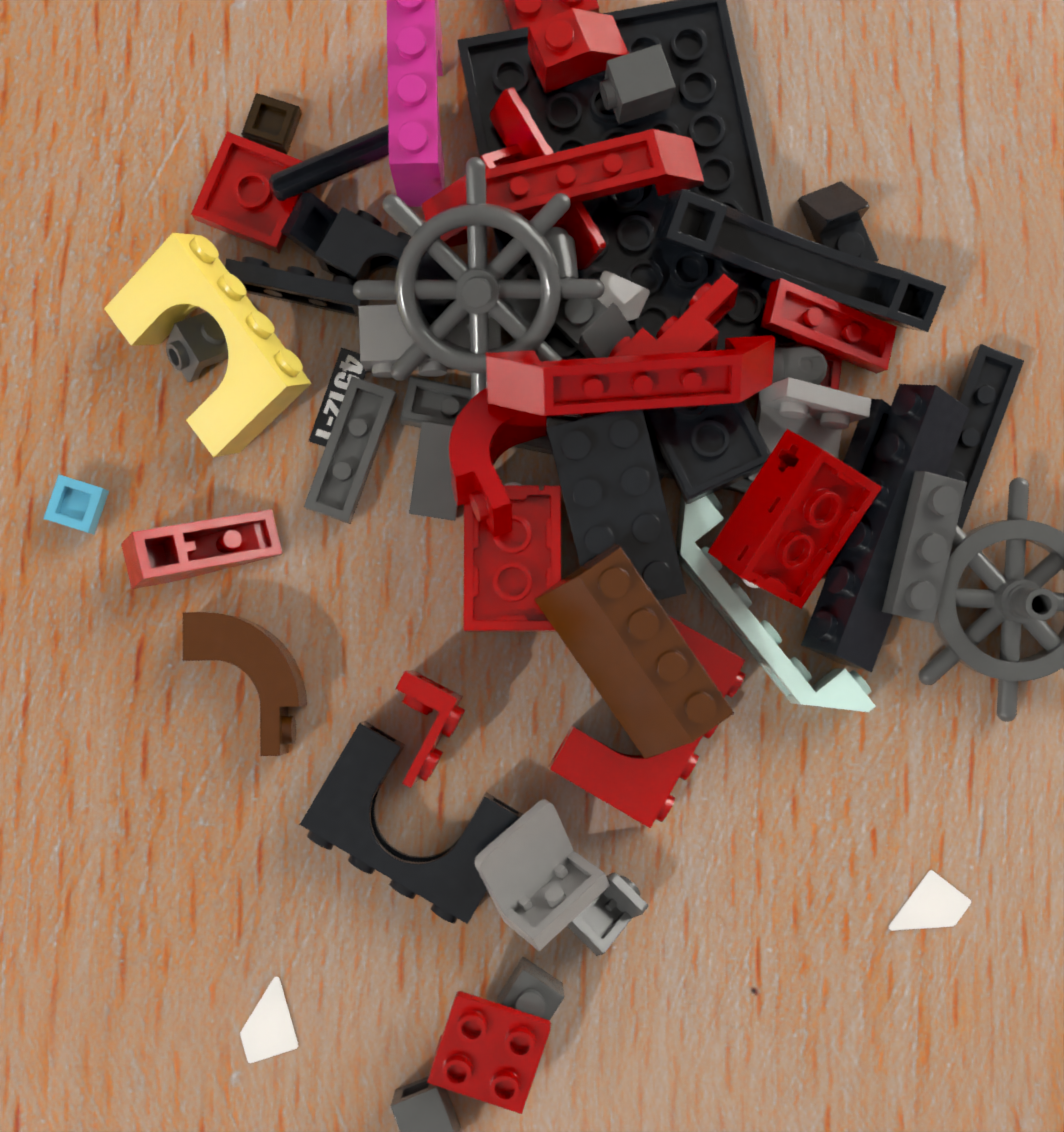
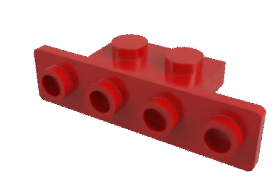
(525, 142)

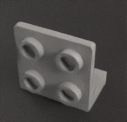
(809, 411)

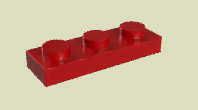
(828, 326)

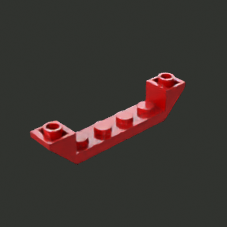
(581, 174)
(630, 382)

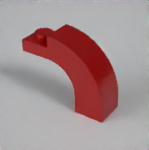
(475, 444)

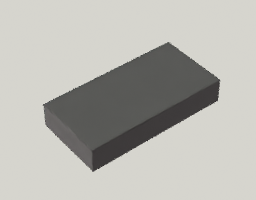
(432, 478)

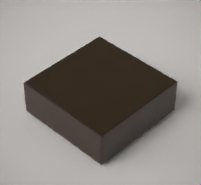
(271, 123)

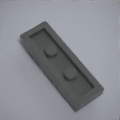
(350, 450)
(924, 546)

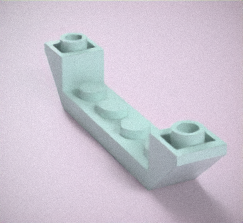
(835, 690)

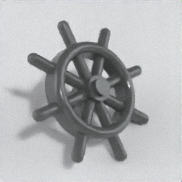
(475, 286)
(1010, 601)

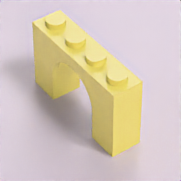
(260, 371)

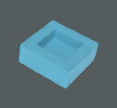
(76, 504)

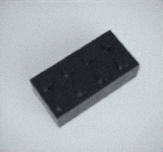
(617, 495)

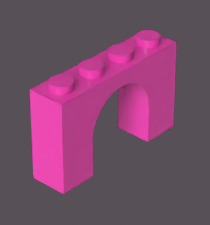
(413, 103)

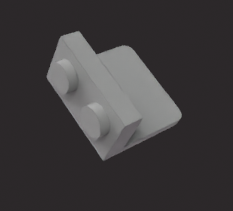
(538, 876)

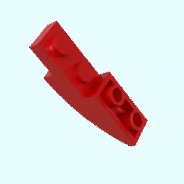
(691, 331)

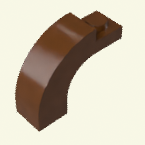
(262, 658)

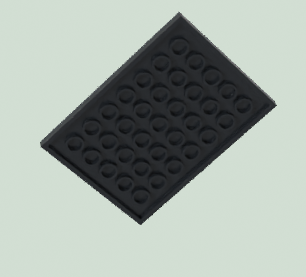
(706, 106)

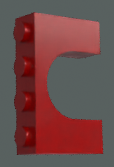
(630, 781)

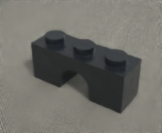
(360, 247)

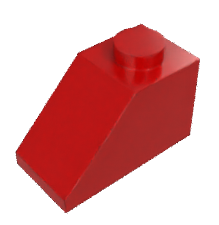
(573, 46)

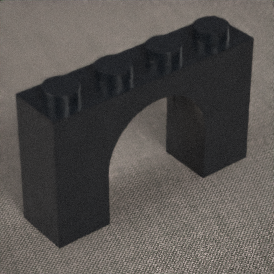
(346, 818)

